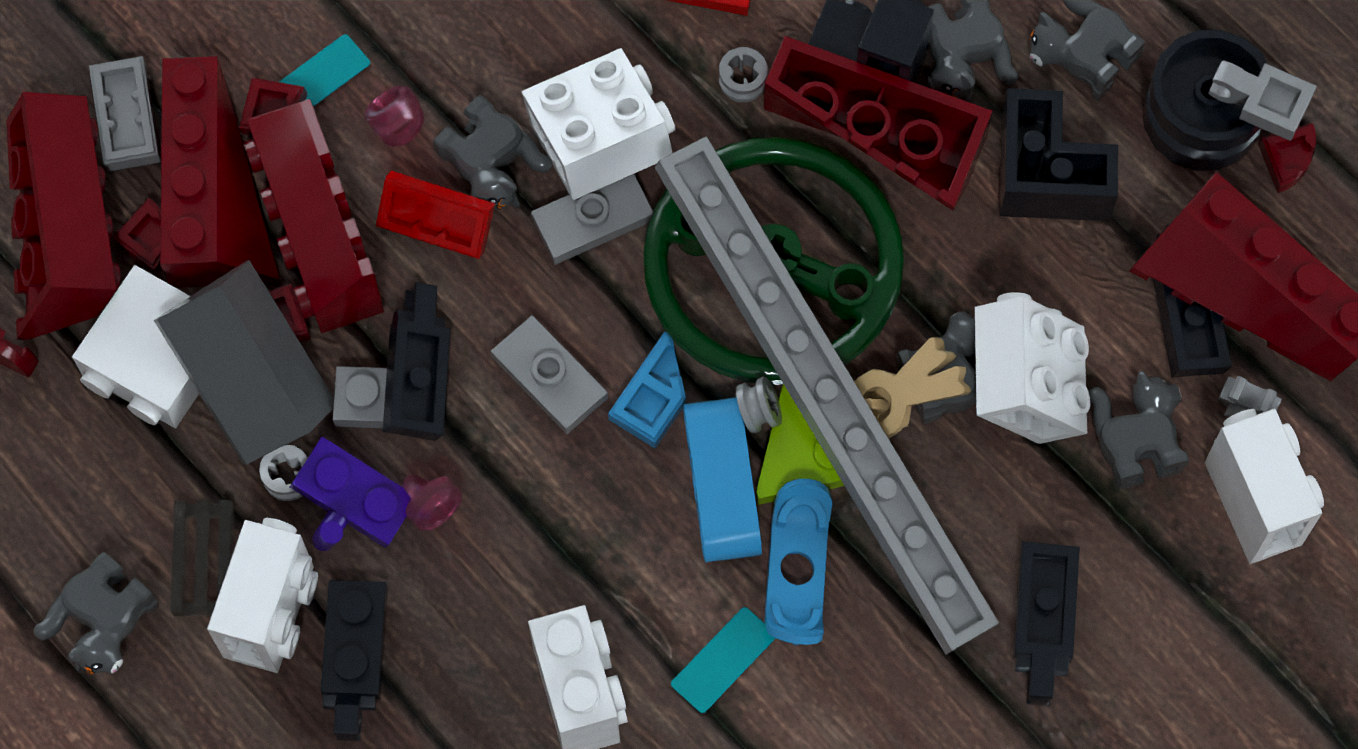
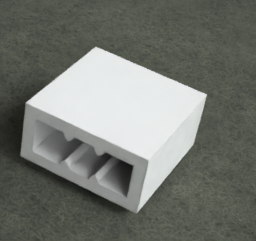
(599, 122)
(130, 355)
(1031, 369)
(1263, 484)
(263, 595)
(572, 667)

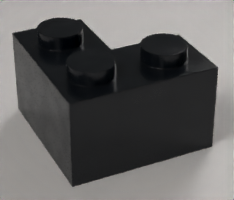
(887, 39)
(1047, 175)

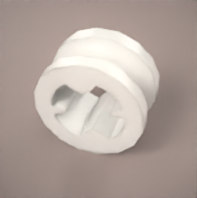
(277, 487)

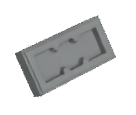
(124, 114)
(584, 223)
(549, 374)

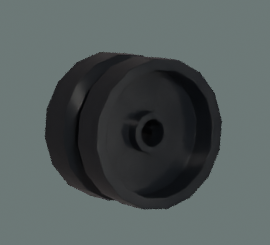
(1180, 113)

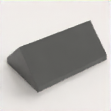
(246, 363)

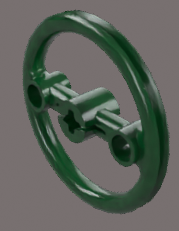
(808, 273)

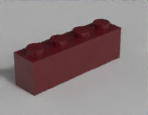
(899, 123)
(206, 183)
(58, 213)
(315, 216)
(1256, 278)

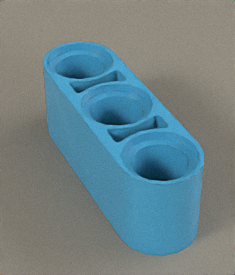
(722, 480)

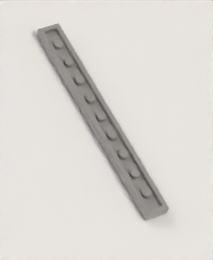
(826, 395)

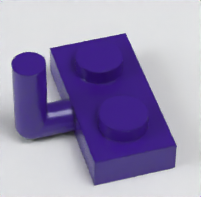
(351, 495)

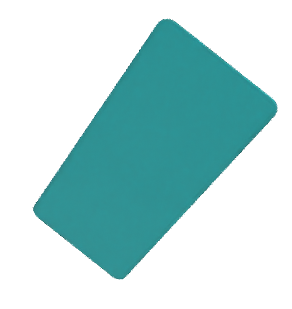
(329, 69)
(722, 660)

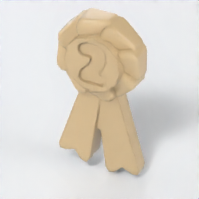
(915, 384)

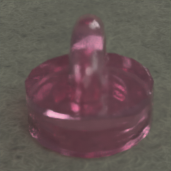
(391, 112)
(431, 501)

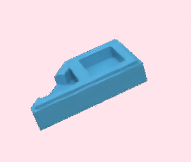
(652, 396)

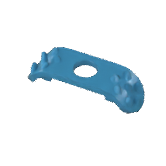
(798, 527)

